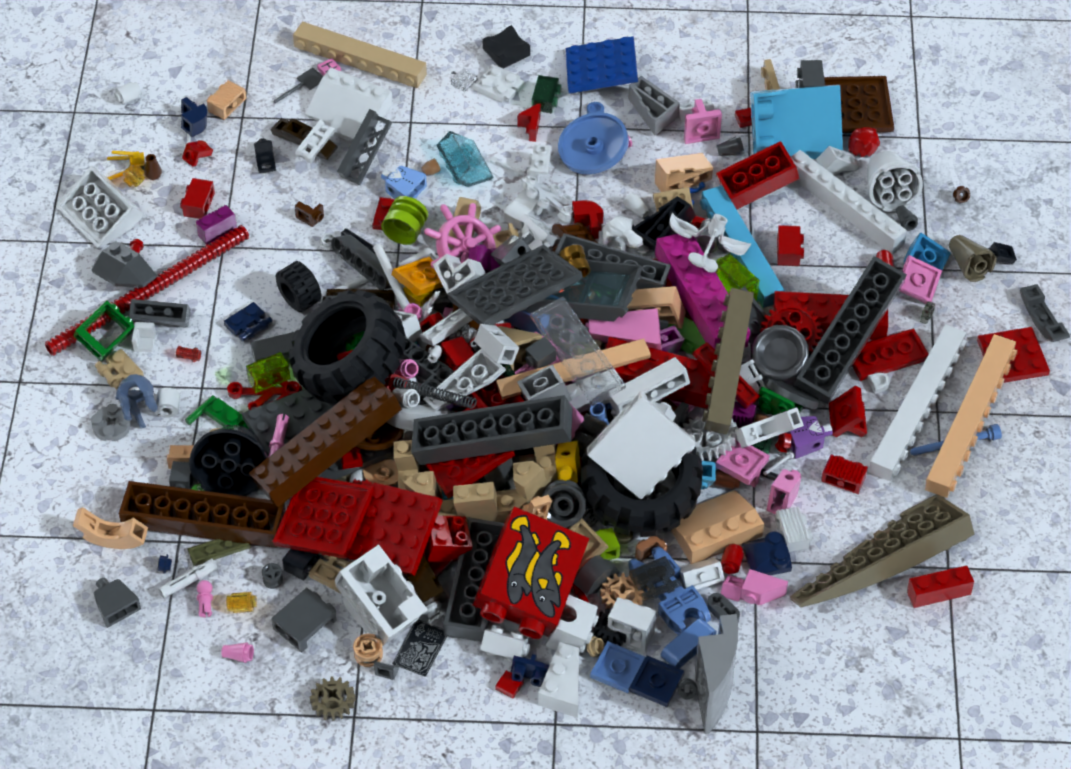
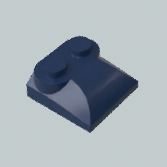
(768, 554)

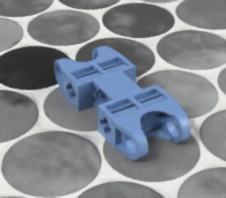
(680, 603)

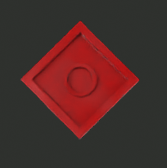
(848, 413)

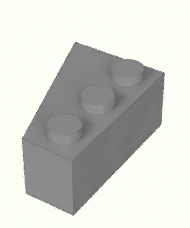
(653, 104)

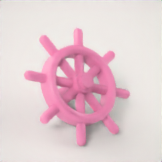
(463, 241)

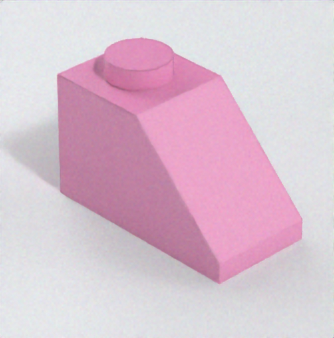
(762, 588)

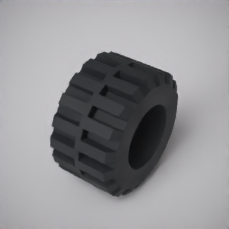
(298, 286)

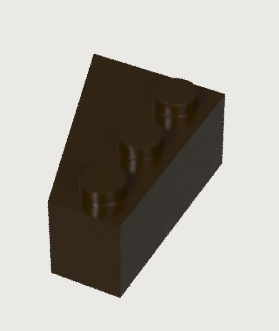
(427, 584)

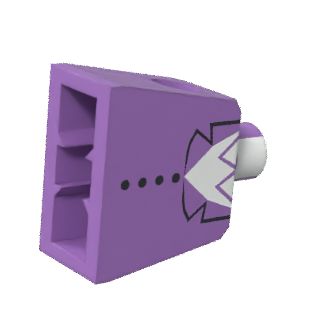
(809, 437)

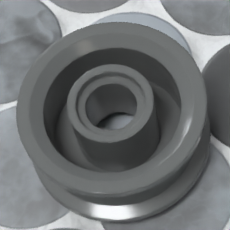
(570, 492)

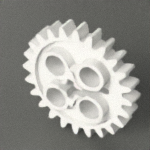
(710, 443)

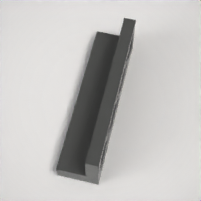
(359, 143)

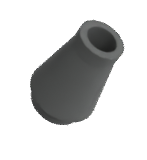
(731, 146)
(907, 218)

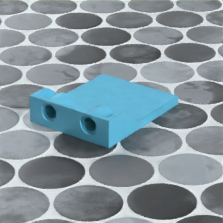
(799, 118)

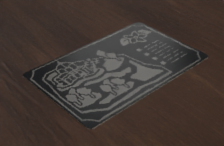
(420, 648)

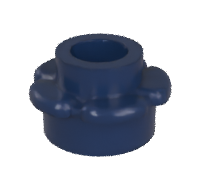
(164, 563)

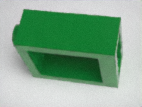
(91, 343)

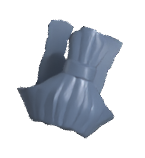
(129, 398)

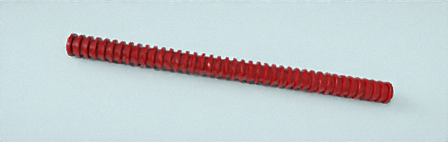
(159, 283)

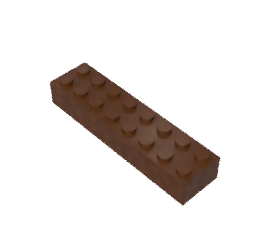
(325, 441)
(202, 513)

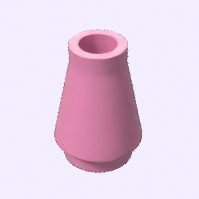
(241, 652)

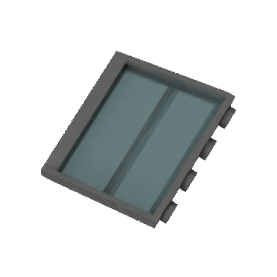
(601, 293)

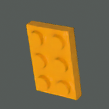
(418, 276)

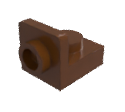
(309, 215)

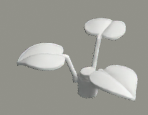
(716, 227)

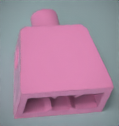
(788, 483)

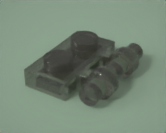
(652, 573)

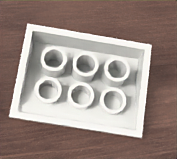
(347, 97)
(99, 208)

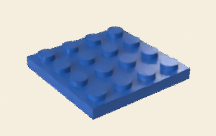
(601, 64)

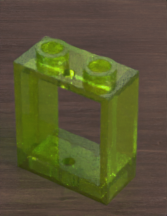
(732, 268)

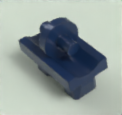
(529, 669)

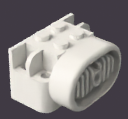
(379, 595)

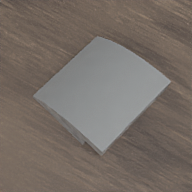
(716, 670)

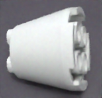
(892, 181)

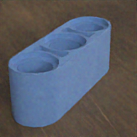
(685, 645)

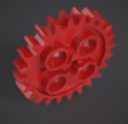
(806, 324)

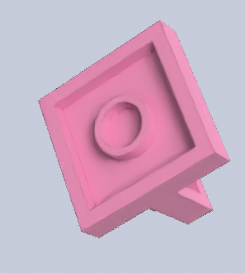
(702, 124)
(743, 463)

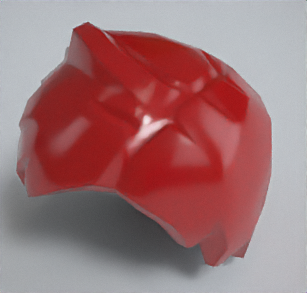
(864, 141)

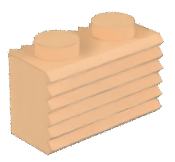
(226, 99)

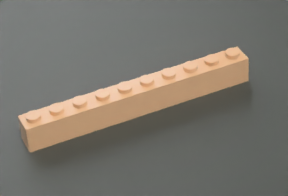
(970, 416)

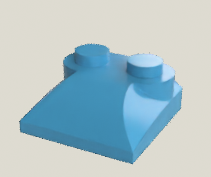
(928, 251)

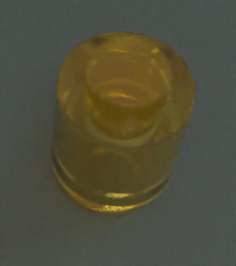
(241, 602)

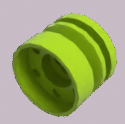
(404, 220)

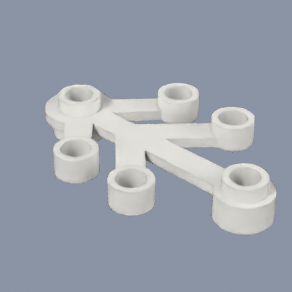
(532, 187)

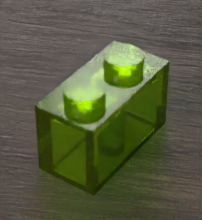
(268, 372)

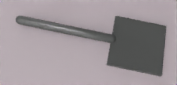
(310, 79)

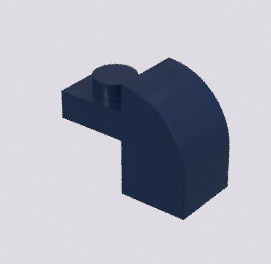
(193, 117)

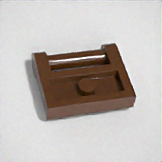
(577, 230)

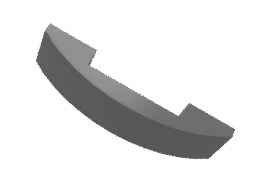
(1041, 315)

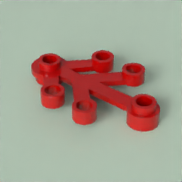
(266, 394)

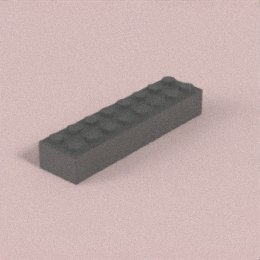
(850, 330)
(492, 430)

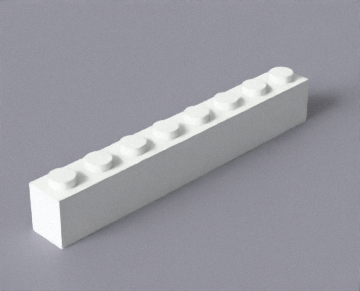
(849, 203)

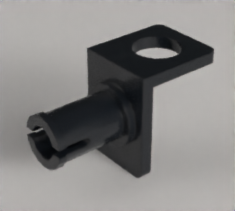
(264, 155)

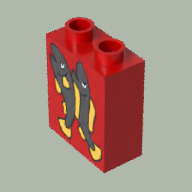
(530, 573)

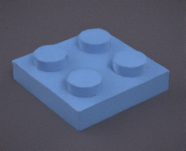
(617, 667)

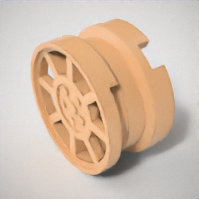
(367, 649)

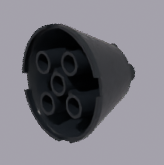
(224, 460)

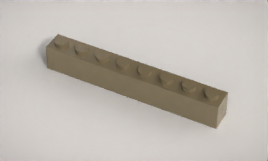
(728, 362)

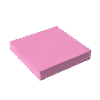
(920, 279)

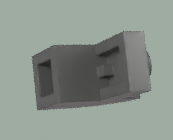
(594, 574)

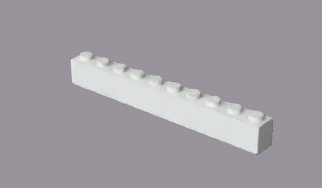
(917, 403)

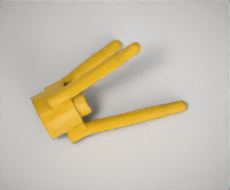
(136, 158)

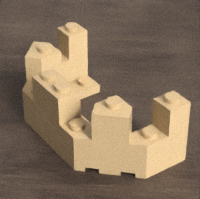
(480, 500)

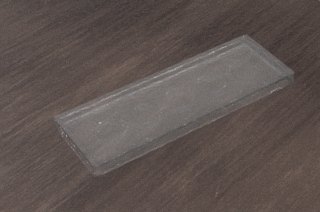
(578, 351)

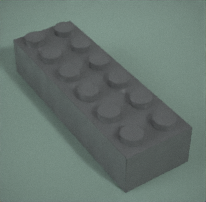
(653, 274)
(461, 617)

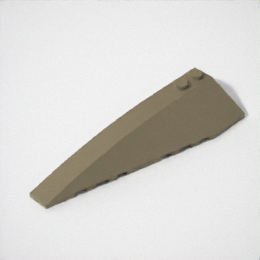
(916, 537)

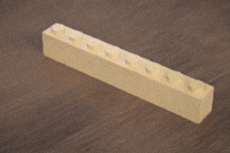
(360, 54)

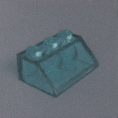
(463, 160)

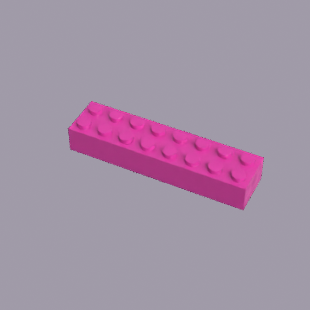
(698, 289)

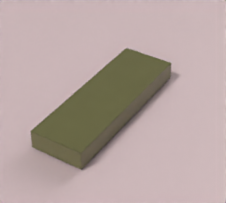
(215, 549)

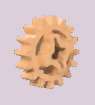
(620, 587)

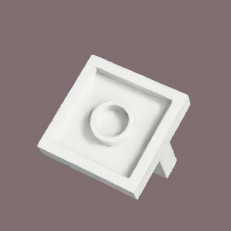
(540, 231)

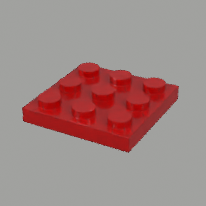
(1029, 357)

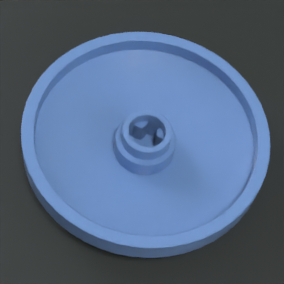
(593, 143)

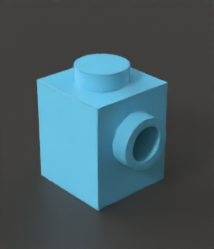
(709, 474)

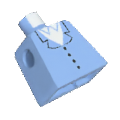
(404, 182)

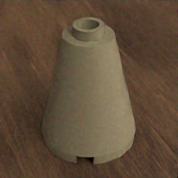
(972, 258)

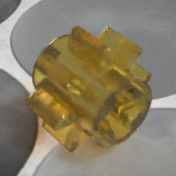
(133, 175)

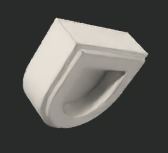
(879, 382)

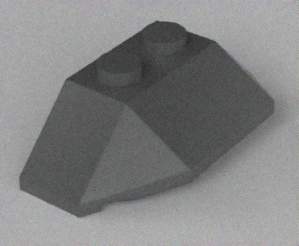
(123, 267)

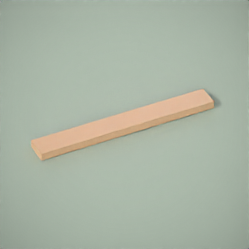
(617, 356)

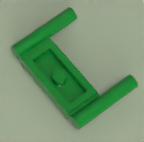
(218, 411)

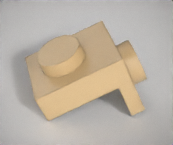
(502, 236)

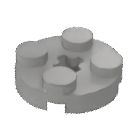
(108, 414)

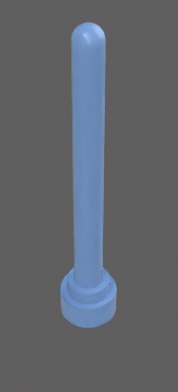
(992, 432)

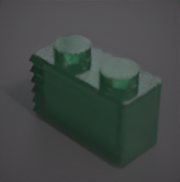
(546, 93)

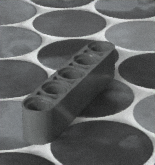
(360, 259)

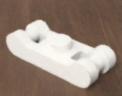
(315, 141)

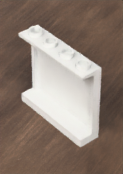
(640, 446)

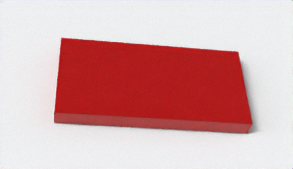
(890, 354)

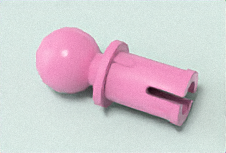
(204, 597)

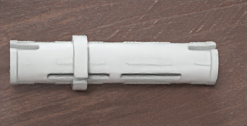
(188, 578)

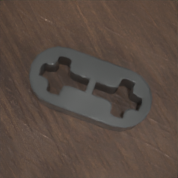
(725, 607)

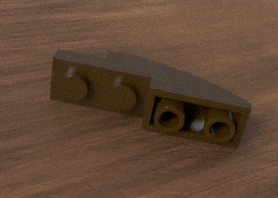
(296, 132)

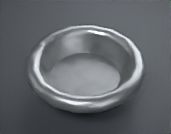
(780, 352)

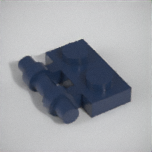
(244, 319)

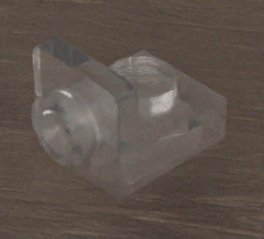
(463, 79)

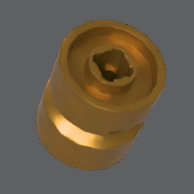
(576, 257)

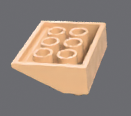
(716, 525)

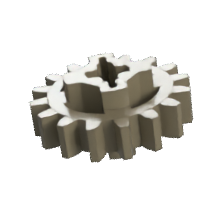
(332, 698)

